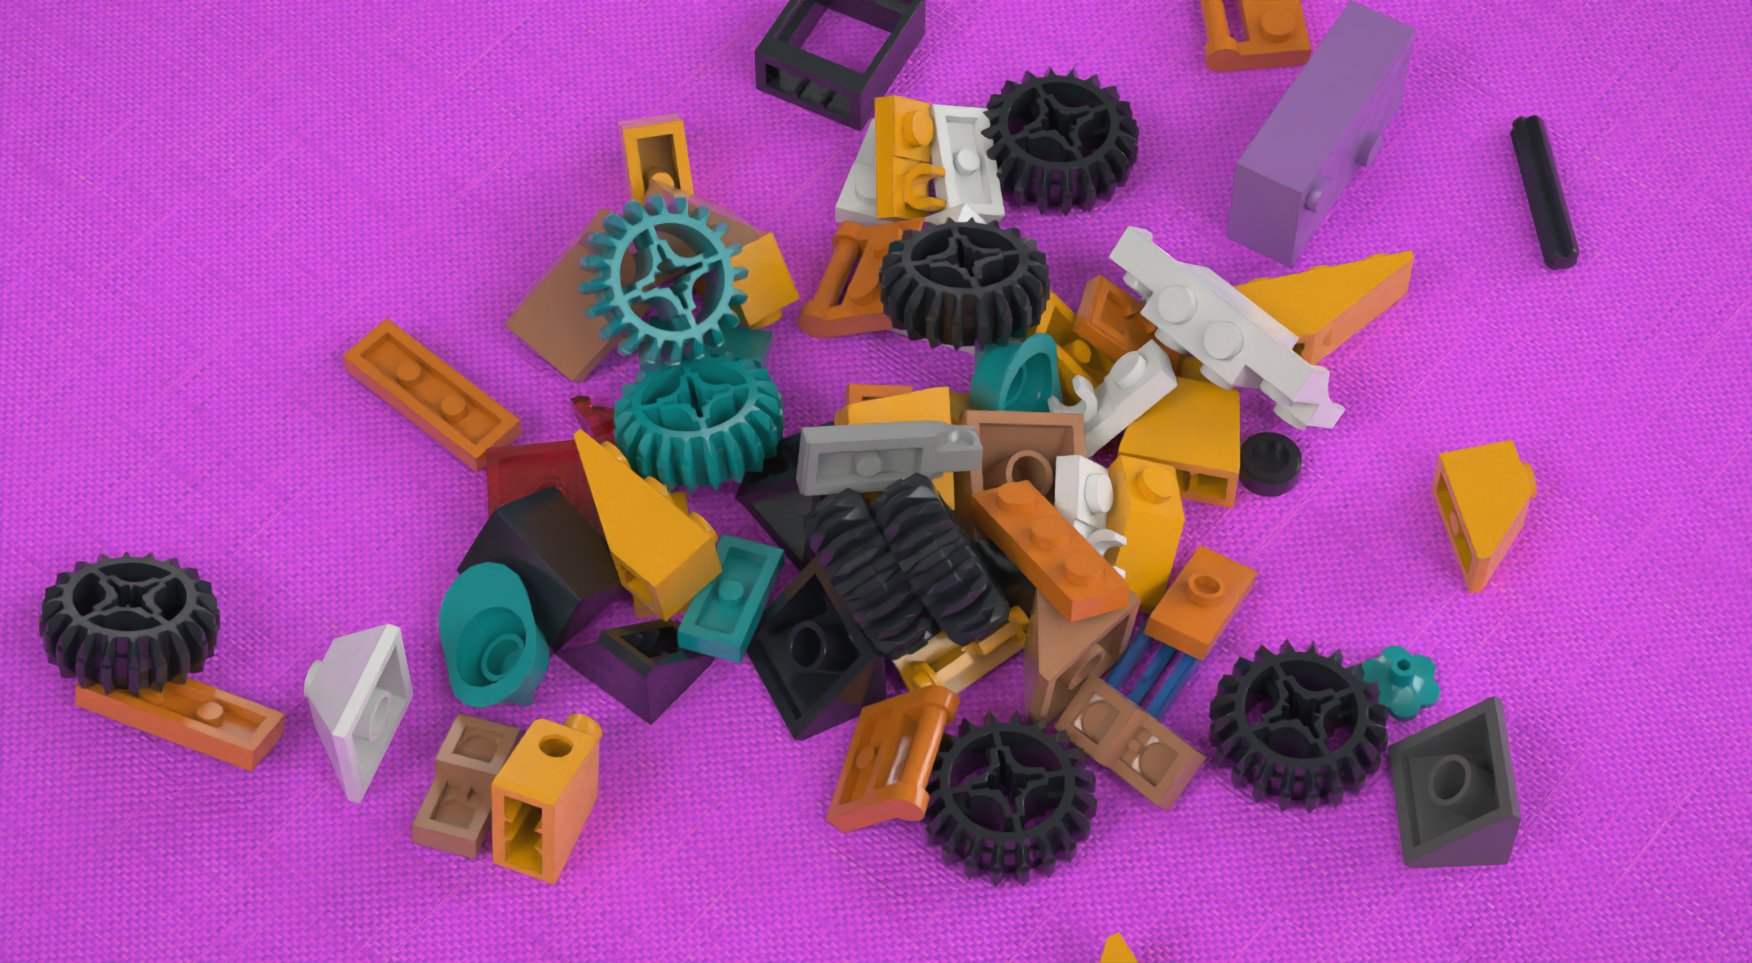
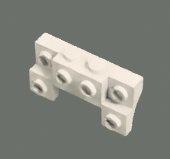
(1224, 331)

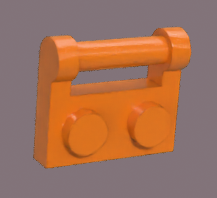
(1272, 34)
(861, 306)
(892, 759)

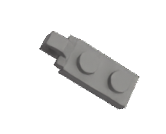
(881, 453)

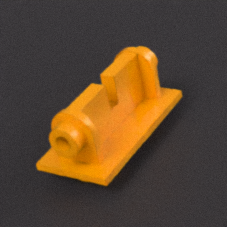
(957, 666)

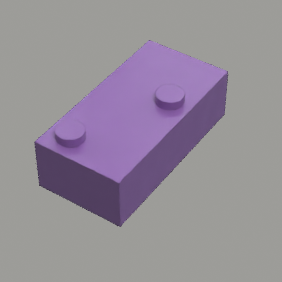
(1320, 134)

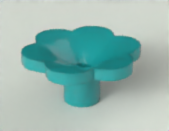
(1403, 681)

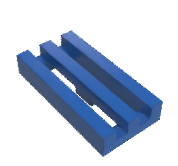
(1171, 687)

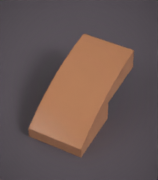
(1130, 742)
(459, 800)

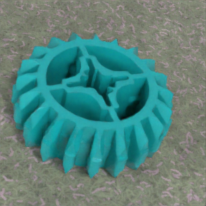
(655, 258)
(699, 421)

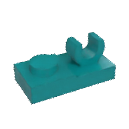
(731, 605)

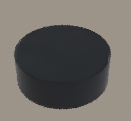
(1269, 464)

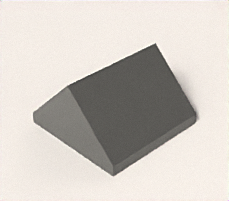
(1457, 790)

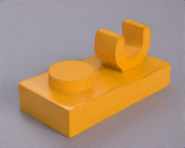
(902, 159)

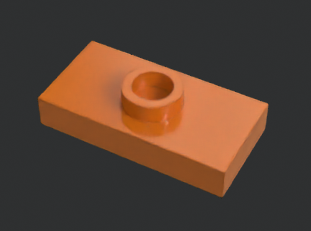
(1114, 324)
(1201, 602)

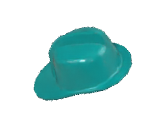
(1016, 376)
(491, 638)

